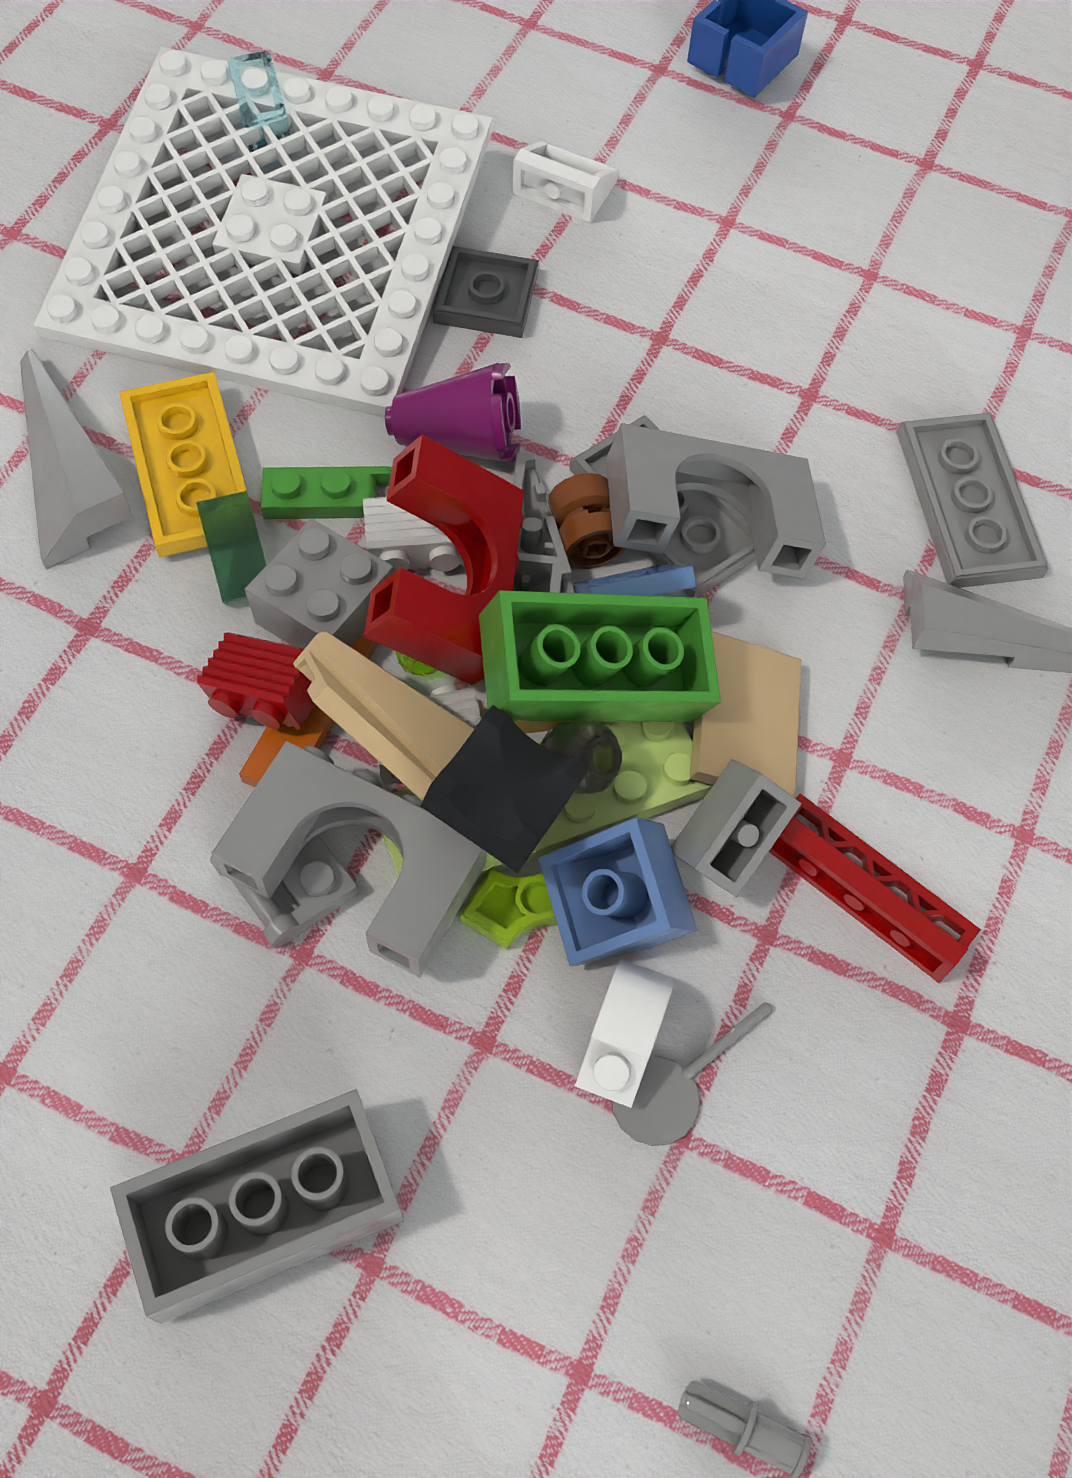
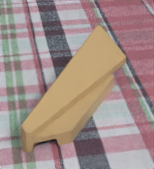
(382, 712)

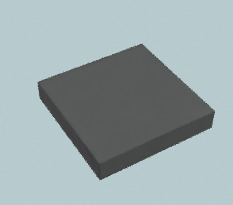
(486, 292)

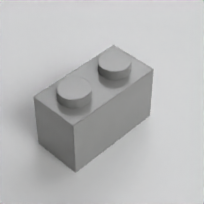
(735, 826)

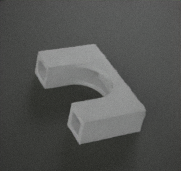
(765, 486)
(309, 794)

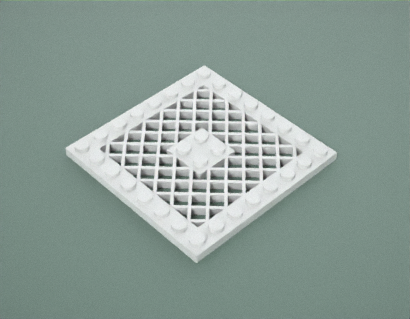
(269, 228)

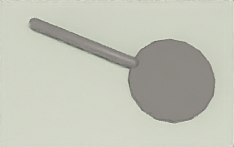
(667, 1094)

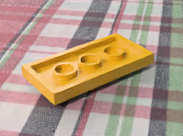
(181, 455)

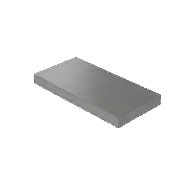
(971, 500)
(710, 531)

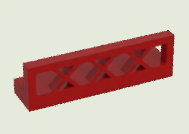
(867, 895)

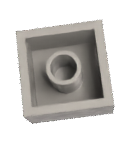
(316, 587)

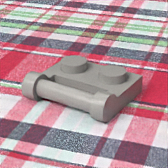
(314, 883)

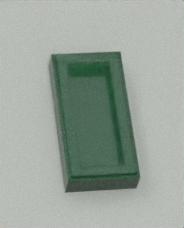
(232, 543)

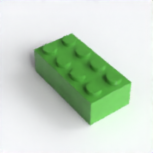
(598, 657)

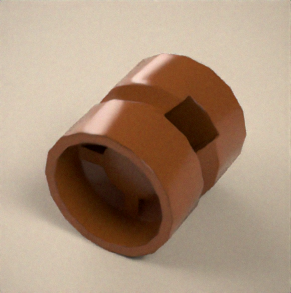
(584, 520)

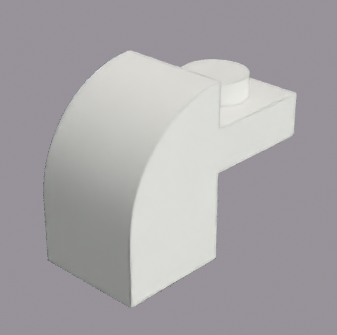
(625, 1033)

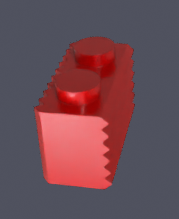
(257, 681)

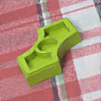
(508, 907)

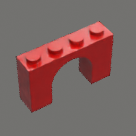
(484, 523)

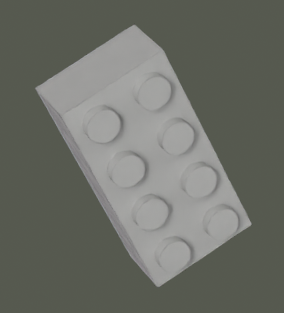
(254, 1207)

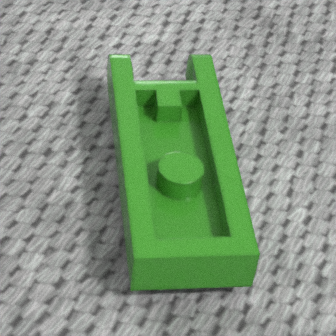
(319, 491)

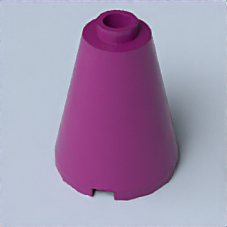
(463, 413)

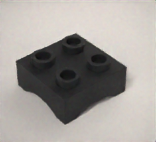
(503, 789)

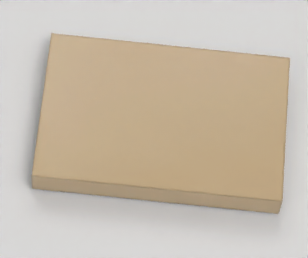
(755, 717)

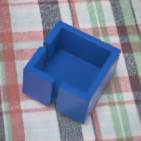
(746, 40)

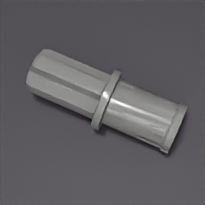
(745, 1428)

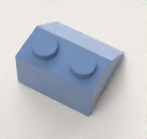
(617, 892)

